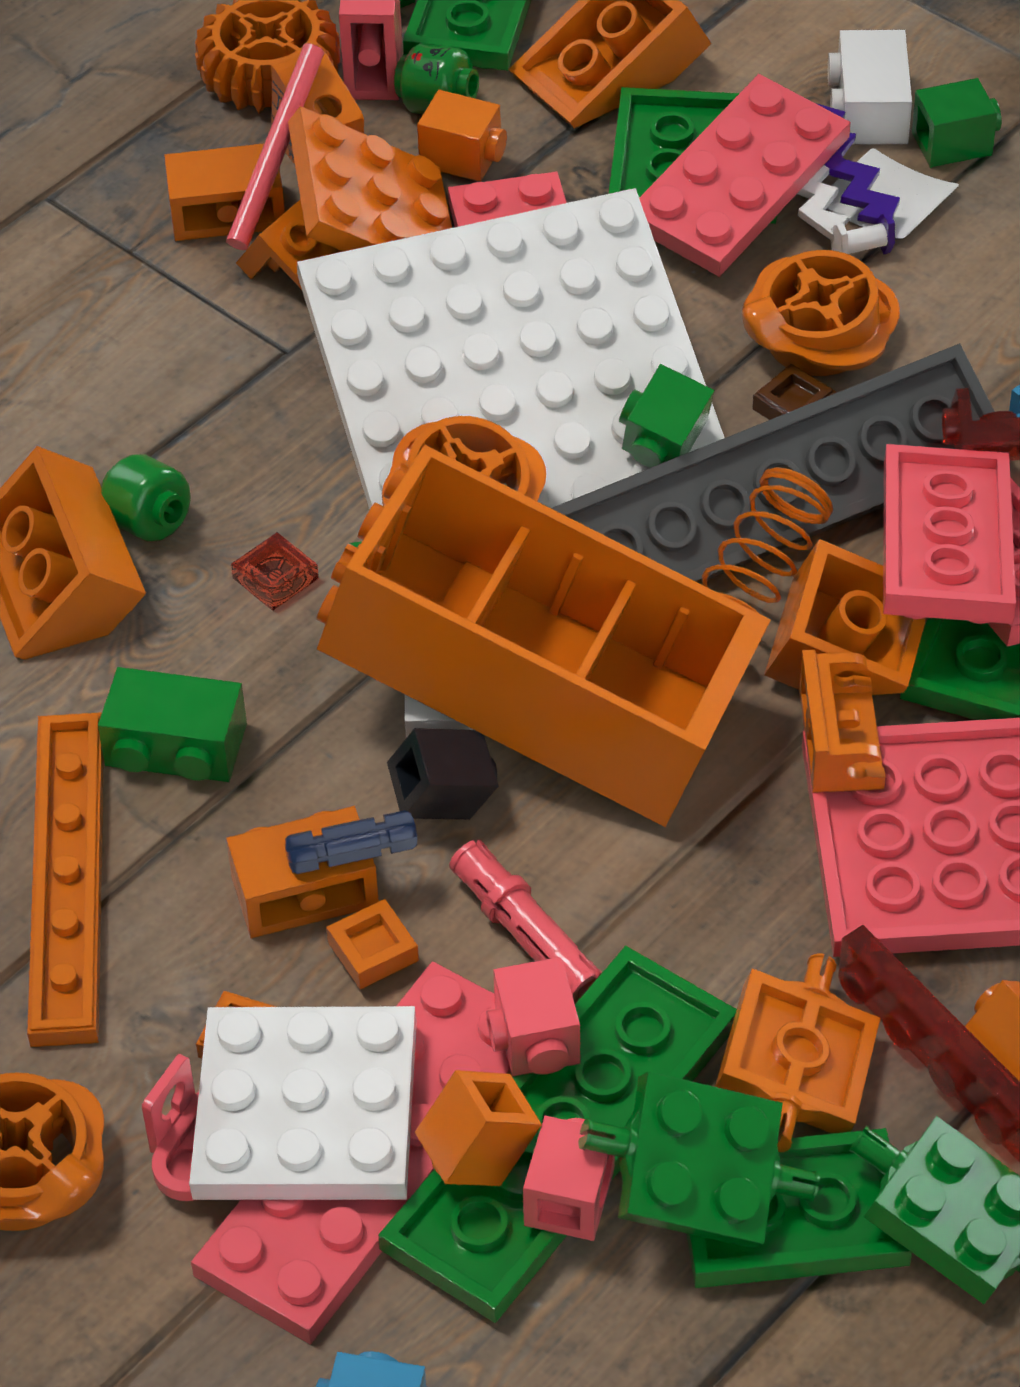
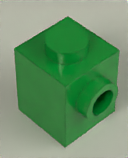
(955, 122)
(665, 417)

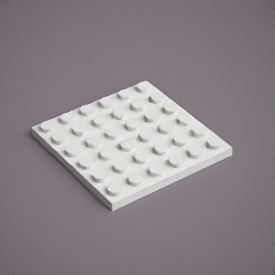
(506, 322)

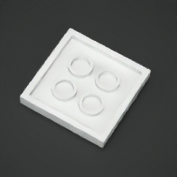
(305, 1104)

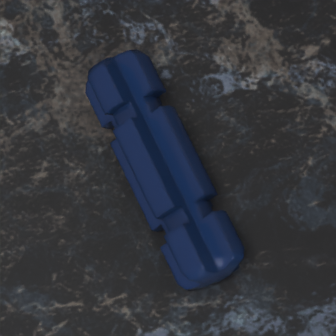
(351, 842)

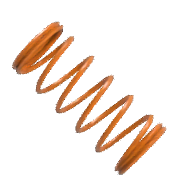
(788, 510)

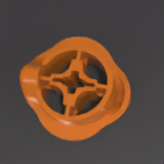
(821, 312)
(479, 446)
(31, 1117)

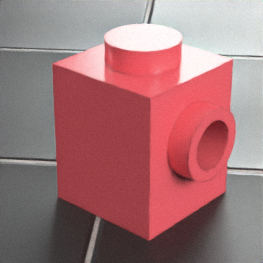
(534, 1017)

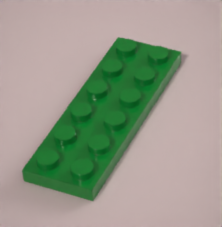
(630, 1023)

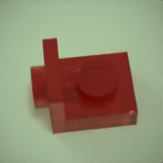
(992, 433)

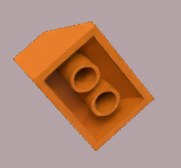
(60, 557)

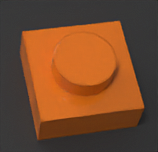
(372, 944)

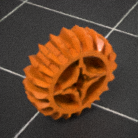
(250, 37)

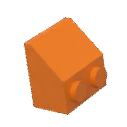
(839, 609)

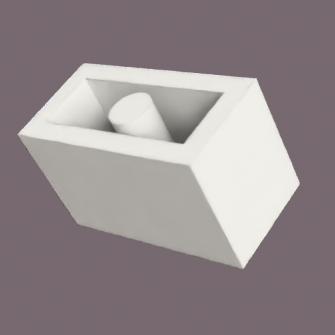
(872, 85)

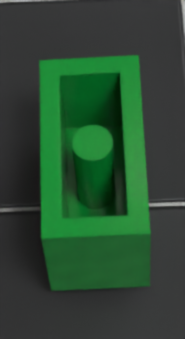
(172, 724)

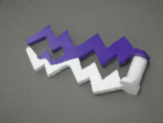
(876, 206)

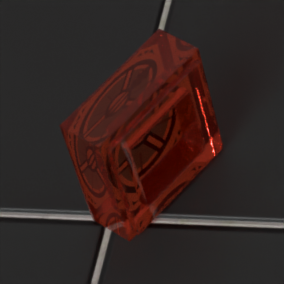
(274, 571)

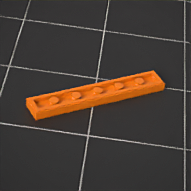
(66, 882)

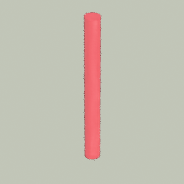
(274, 148)

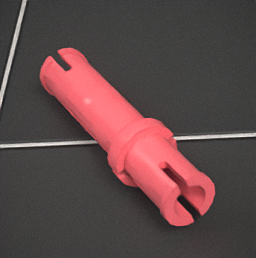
(509, 902)

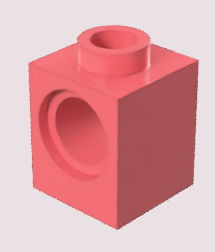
(565, 1183)

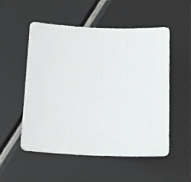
(917, 193)

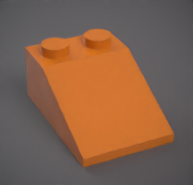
(608, 47)

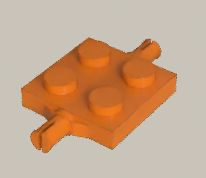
(800, 1049)

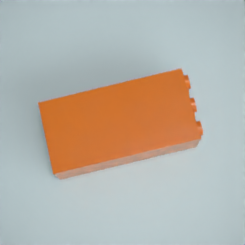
(538, 632)

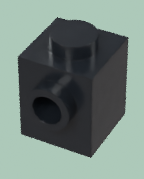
(442, 773)

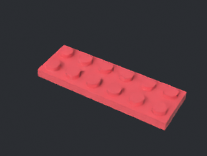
(307, 1256)

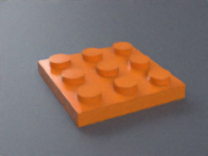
(360, 187)

